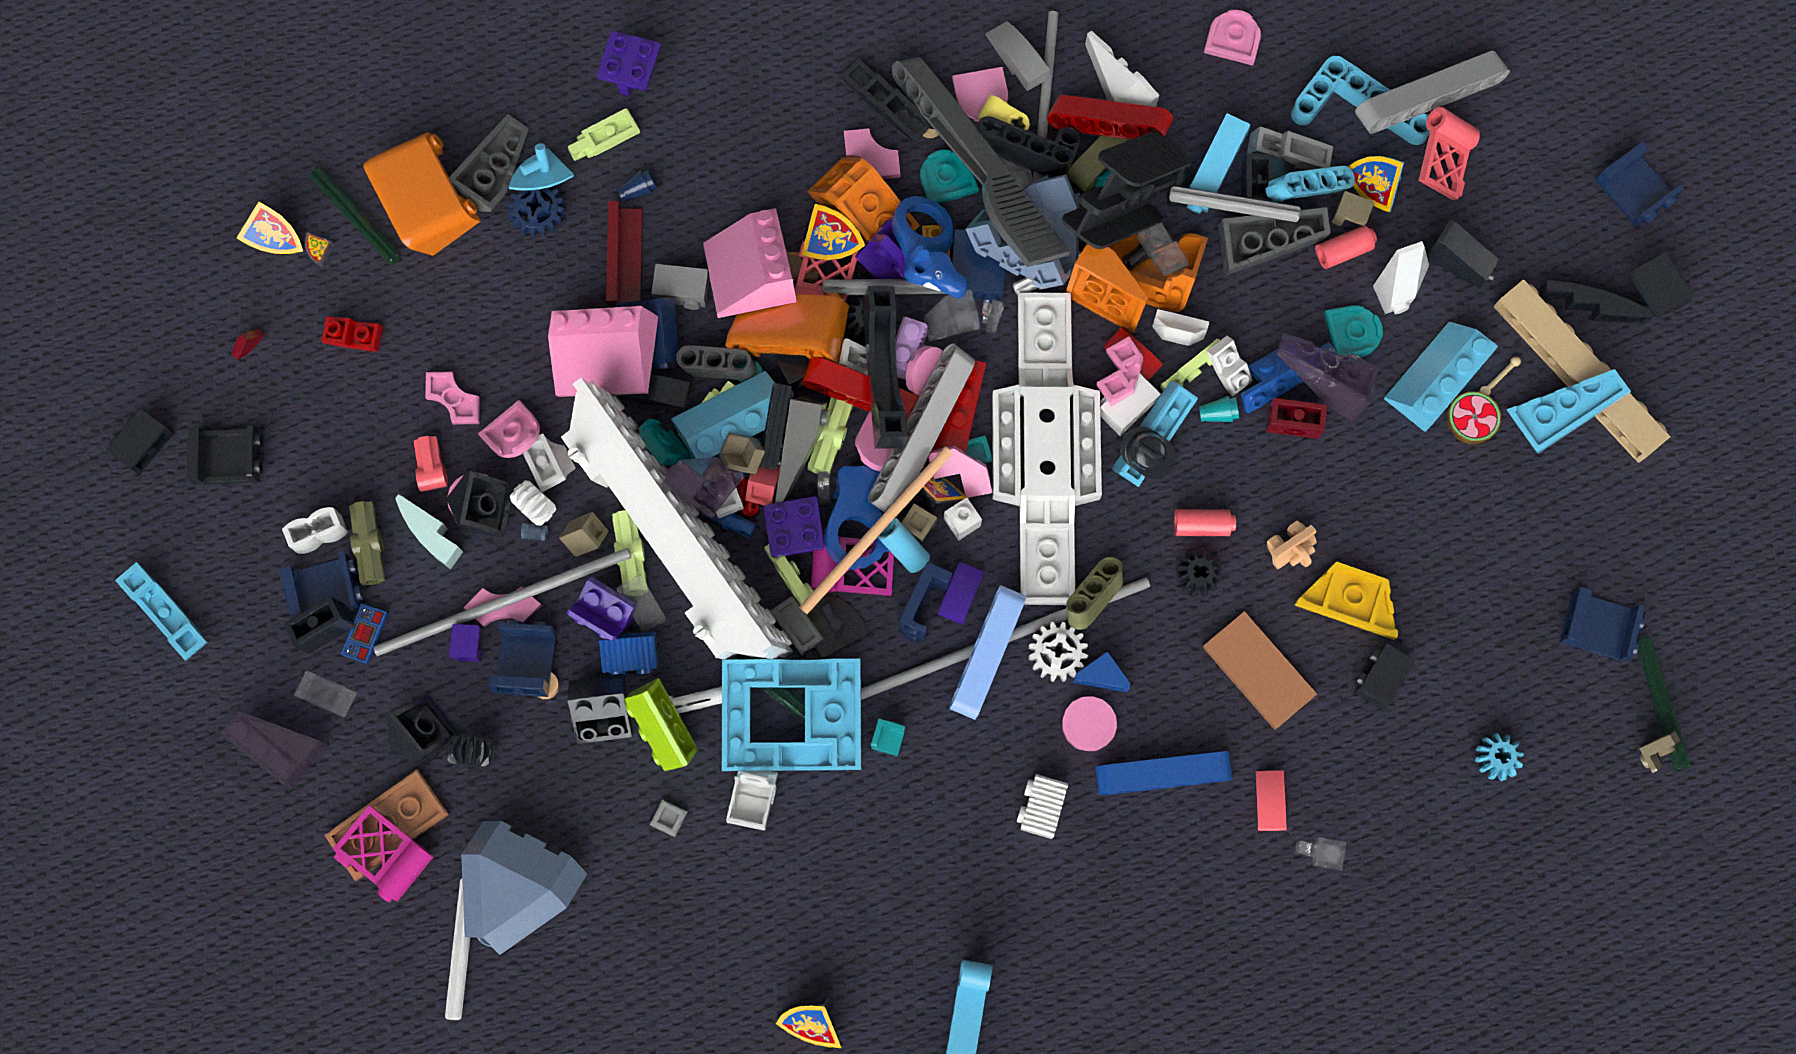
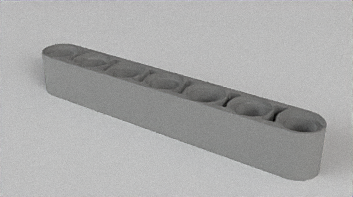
(1431, 92)
(923, 426)

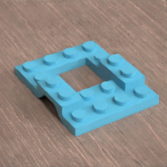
(830, 714)

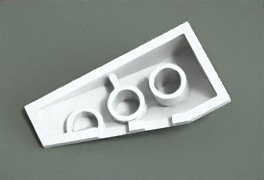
(1115, 77)
(1402, 278)

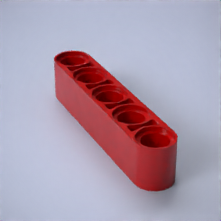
(1108, 117)
(846, 384)

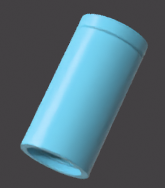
(904, 546)

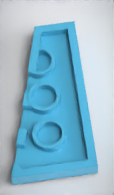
(1561, 412)

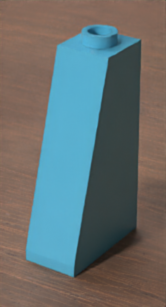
(1219, 157)

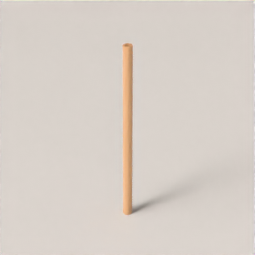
(875, 530)

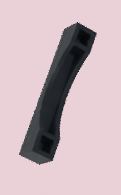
(885, 398)

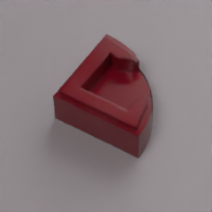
(247, 342)

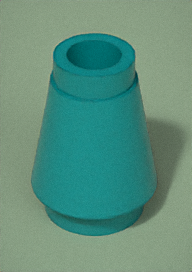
(1220, 410)

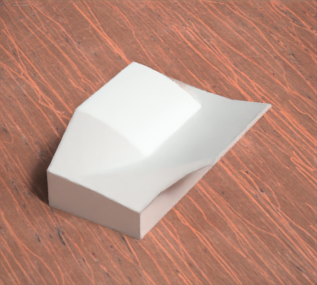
(1179, 328)
(548, 462)

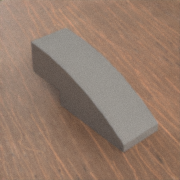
(1018, 55)
(1291, 147)

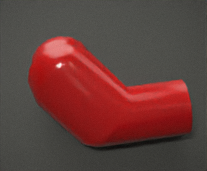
(749, 507)

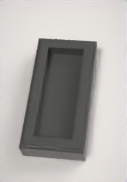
(797, 625)

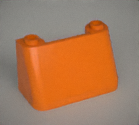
(420, 194)
(1167, 291)
(806, 327)

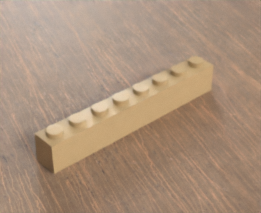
(1575, 362)

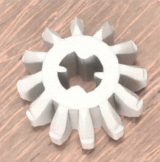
(533, 502)

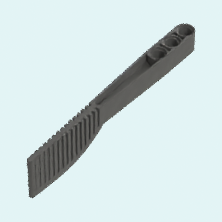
(1004, 201)

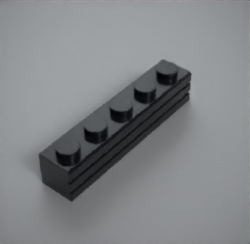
(776, 425)

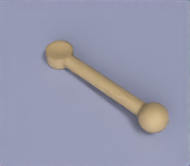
(1515, 361)

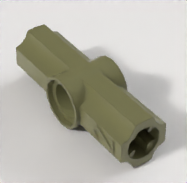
(367, 543)

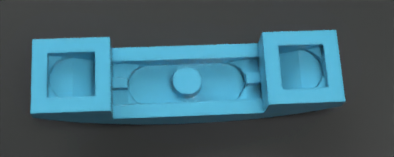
(162, 610)

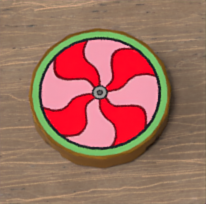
(1473, 417)

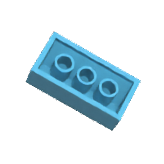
(1440, 373)
(735, 411)

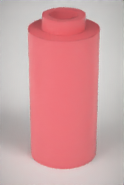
(1346, 246)
(1204, 522)

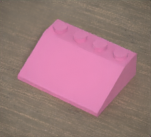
(749, 265)
(603, 347)

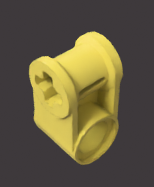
(1003, 111)

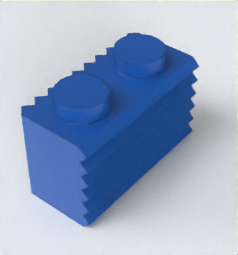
(629, 652)

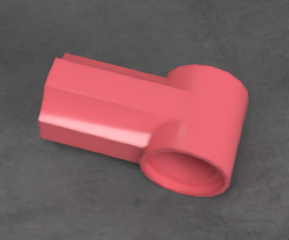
(430, 471)

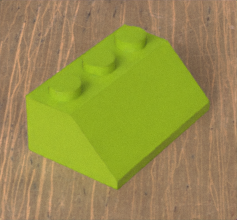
(661, 725)

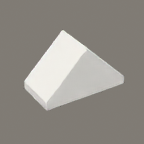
(854, 357)

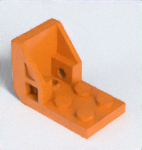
(859, 195)

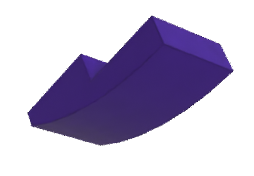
(960, 593)

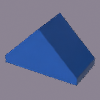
(1103, 674)

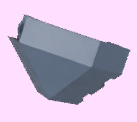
(1053, 199)
(513, 885)

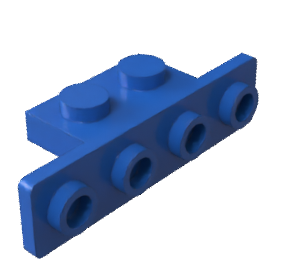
(1274, 380)

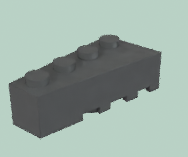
(1258, 239)

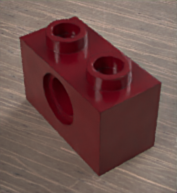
(1296, 418)

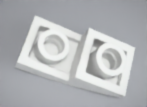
(1228, 366)

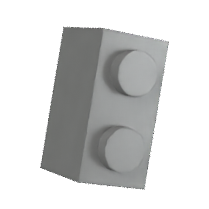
(685, 284)

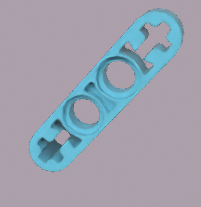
(1281, 188)

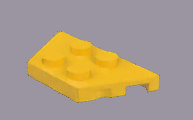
(1352, 598)

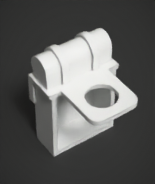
(752, 798)

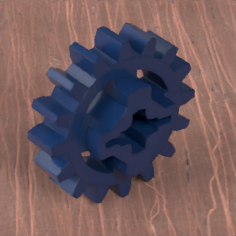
(543, 217)

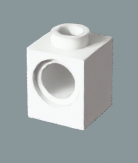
(962, 519)

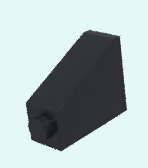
(1463, 255)

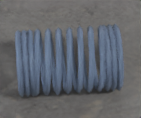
(541, 532)

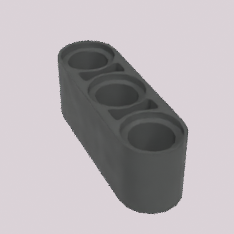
(707, 355)

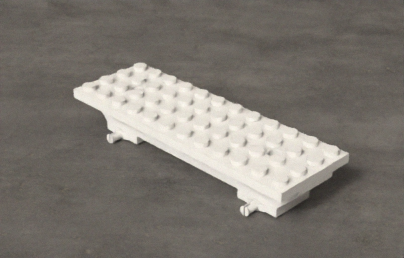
(615, 456)

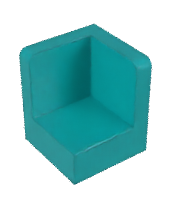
(888, 737)

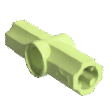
(831, 437)
(628, 537)

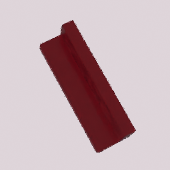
(623, 254)

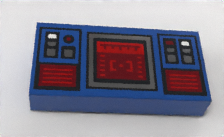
(365, 635)

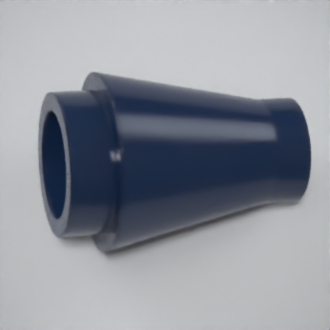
(637, 186)

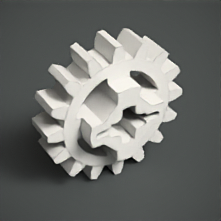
(1070, 653)

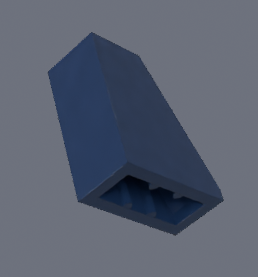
(666, 338)

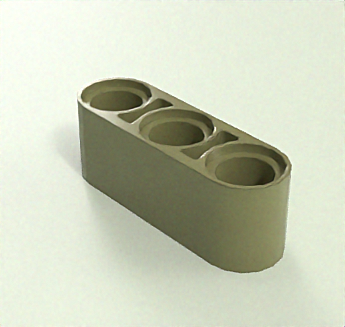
(1088, 167)
(1094, 593)

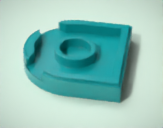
(946, 177)
(1353, 330)
(663, 445)

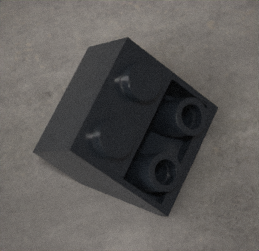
(1258, 171)
(599, 708)

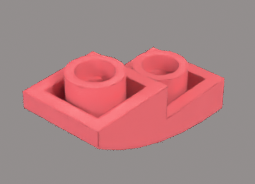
(1271, 800)

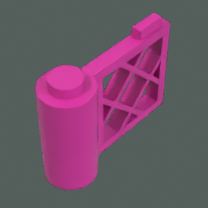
(823, 564)
(396, 872)

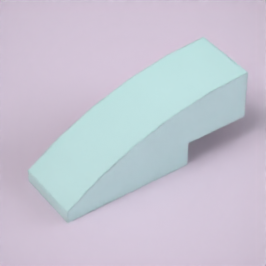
(429, 532)

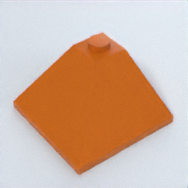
(1107, 287)

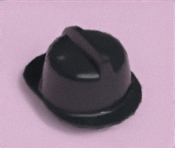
(1148, 452)

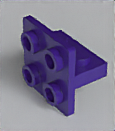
(628, 62)
(883, 255)
(794, 527)
(603, 610)

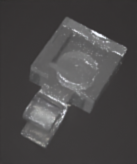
(992, 315)
(1325, 852)

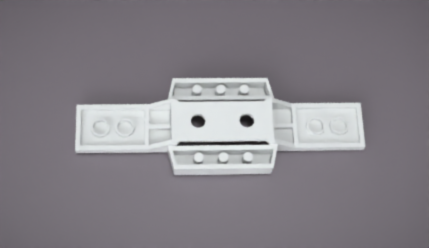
(1046, 500)

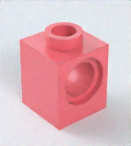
(762, 486)

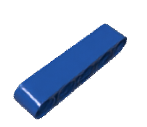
(1163, 773)

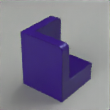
(465, 643)

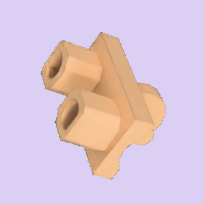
(1295, 549)

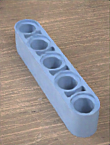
(987, 652)

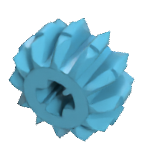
(1496, 766)

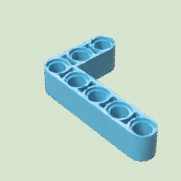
(1340, 84)
(968, 1007)

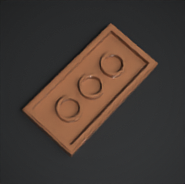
(1259, 670)
(407, 805)

